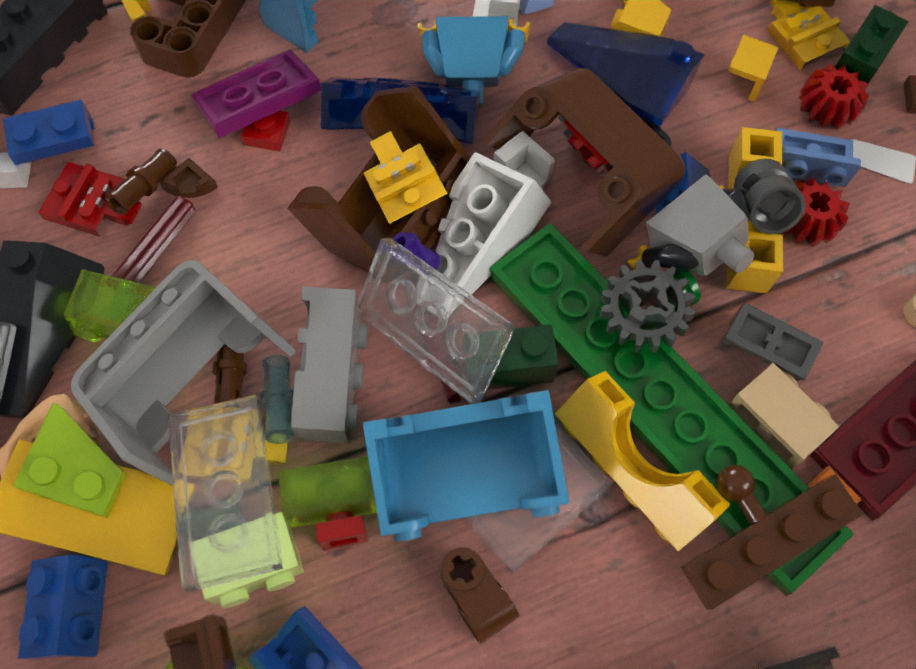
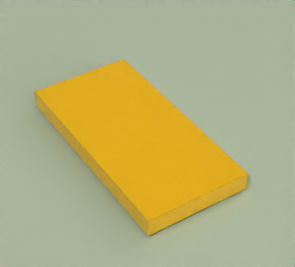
(135, 534)

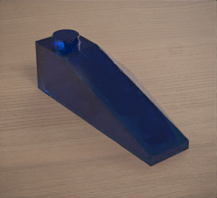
(642, 68)

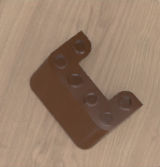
(357, 221)

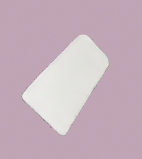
(885, 161)

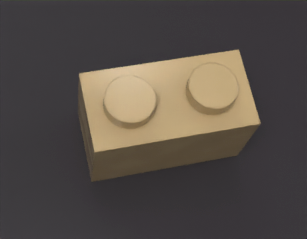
(783, 415)

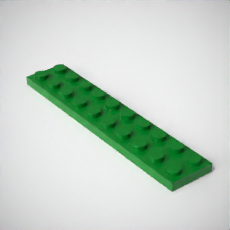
(673, 405)

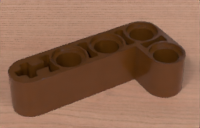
(189, 40)

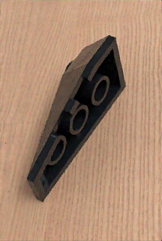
(34, 297)

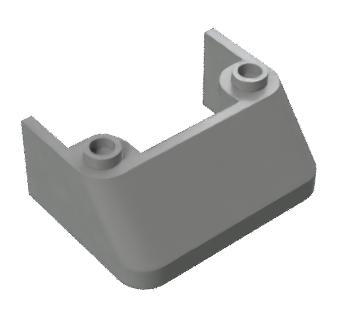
(157, 355)

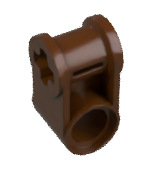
(483, 600)

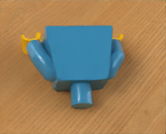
(473, 49)

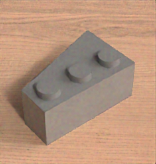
(329, 366)

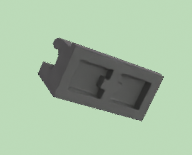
(772, 341)

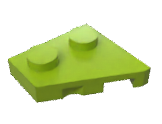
(70, 466)

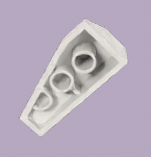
(487, 219)

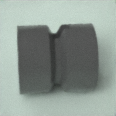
(770, 196)

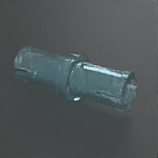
(277, 399)

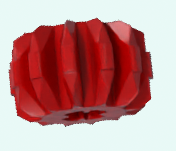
(833, 96)
(823, 213)

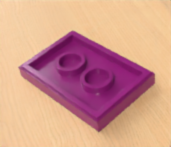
(256, 93)

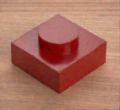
(267, 132)
(341, 530)

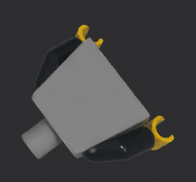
(700, 231)

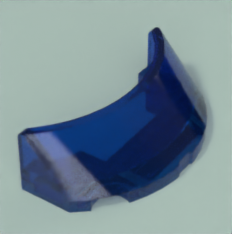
(346, 97)

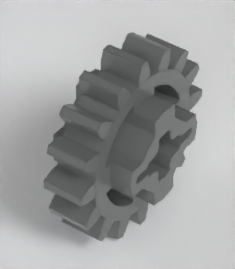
(637, 289)

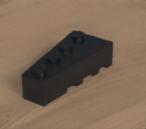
(34, 40)

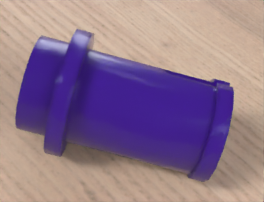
(412, 243)

